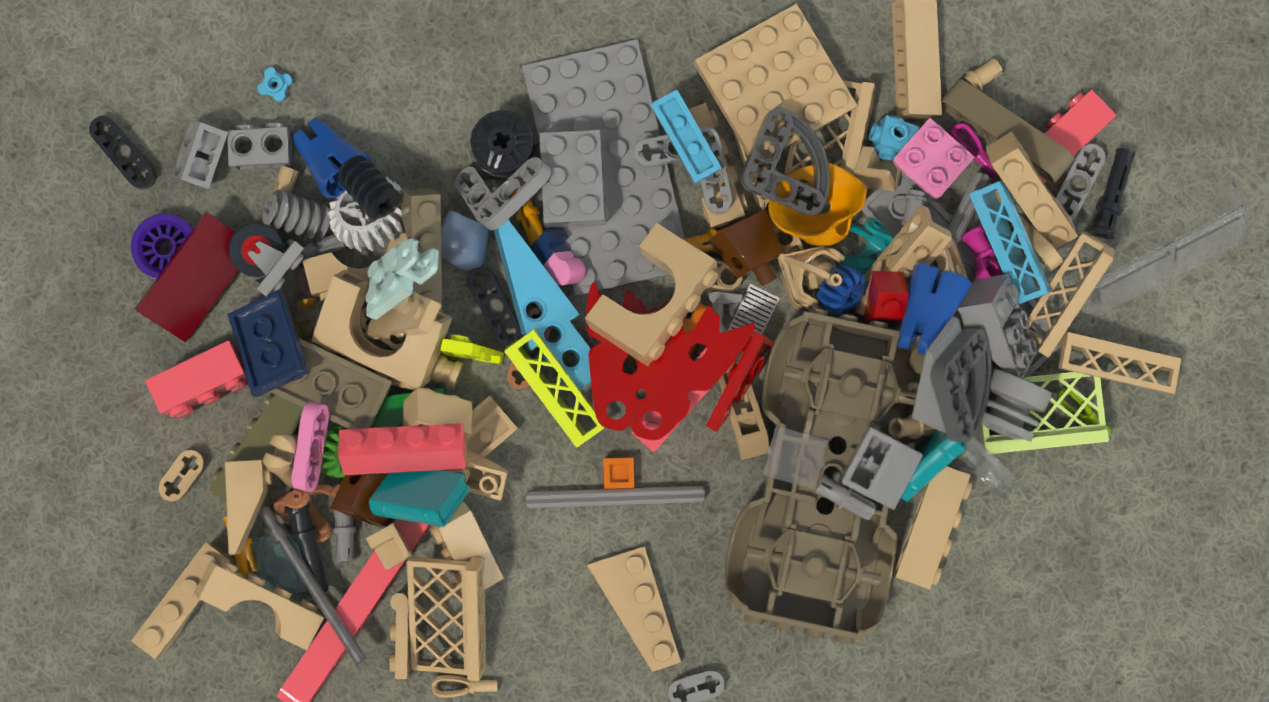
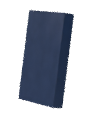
(268, 343)

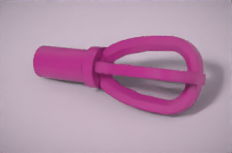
(979, 154)

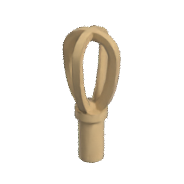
(472, 686)

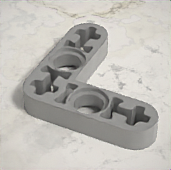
(715, 147)
(490, 209)

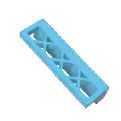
(1005, 242)

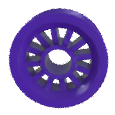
(146, 230)

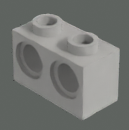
(199, 154)
(259, 156)

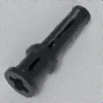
(1109, 206)
(304, 533)

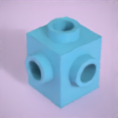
(891, 136)

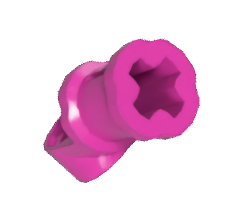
(983, 252)

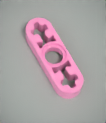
(310, 446)

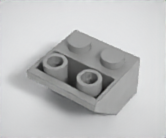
(880, 467)

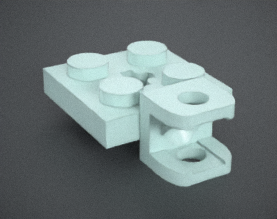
(394, 274)

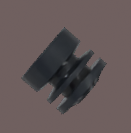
(493, 160)

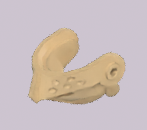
(796, 263)

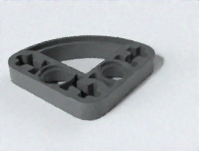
(771, 177)
(965, 353)

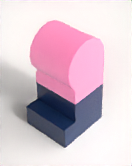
(558, 258)

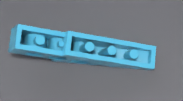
(533, 284)

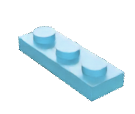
(686, 136)

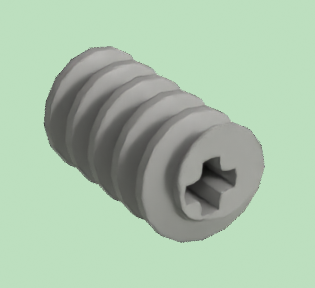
(296, 214)

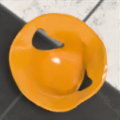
(846, 200)

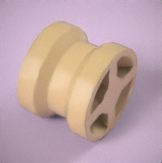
(446, 372)

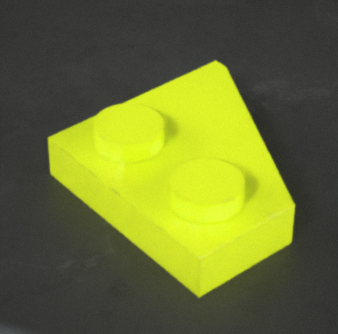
(462, 347)

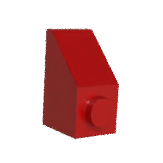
(886, 297)

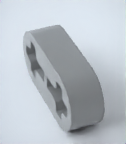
(694, 680)

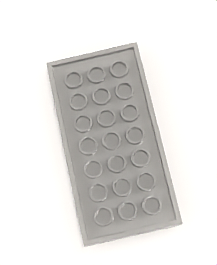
(610, 94)

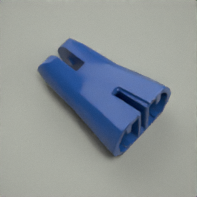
(325, 155)
(930, 305)

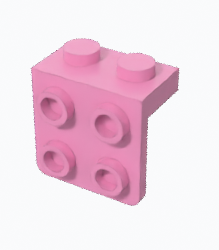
(933, 159)

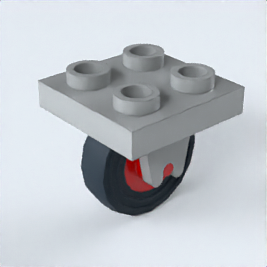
(261, 254)

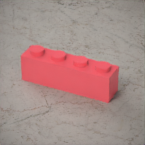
(1080, 123)
(402, 449)

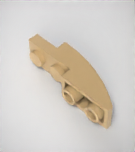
(483, 476)

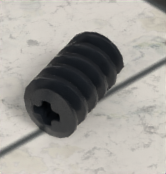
(368, 187)

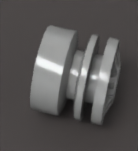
(1012, 404)

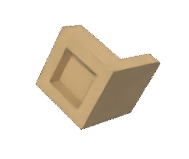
(876, 172)
(390, 546)

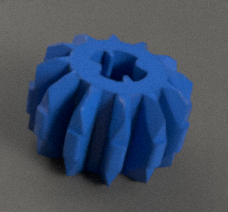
(845, 296)

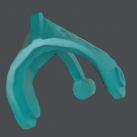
(877, 237)

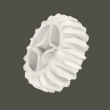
(359, 230)

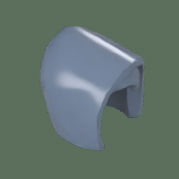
(463, 241)

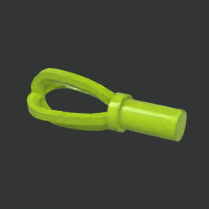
(1088, 419)

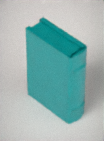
(937, 454)
(420, 496)

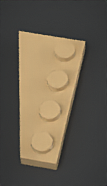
(410, 316)
(636, 600)

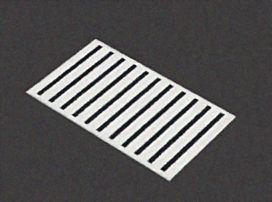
(755, 308)

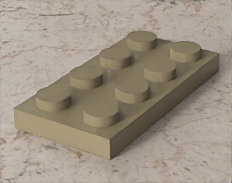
(347, 389)

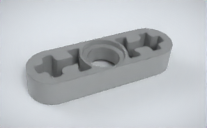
(1094, 168)

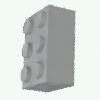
(575, 185)

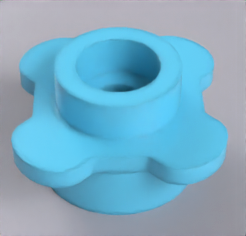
(280, 90)

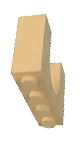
(341, 332)
(646, 334)

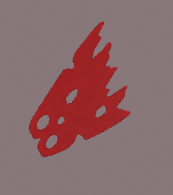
(663, 379)

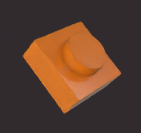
(618, 473)

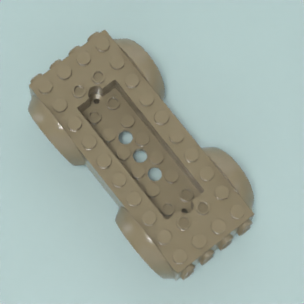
(783, 554)

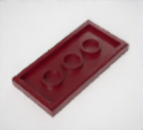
(191, 279)

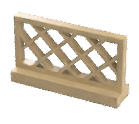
(855, 134)
(472, 611)

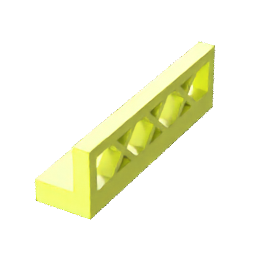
(546, 390)

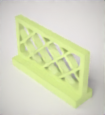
(1056, 437)

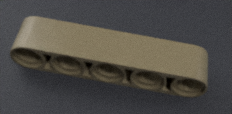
(995, 121)

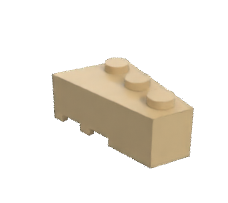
(464, 540)

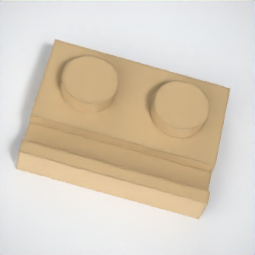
(489, 428)

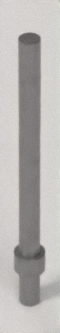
(280, 536)

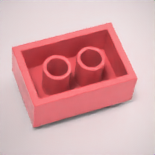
(198, 381)

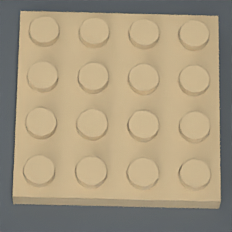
(772, 69)

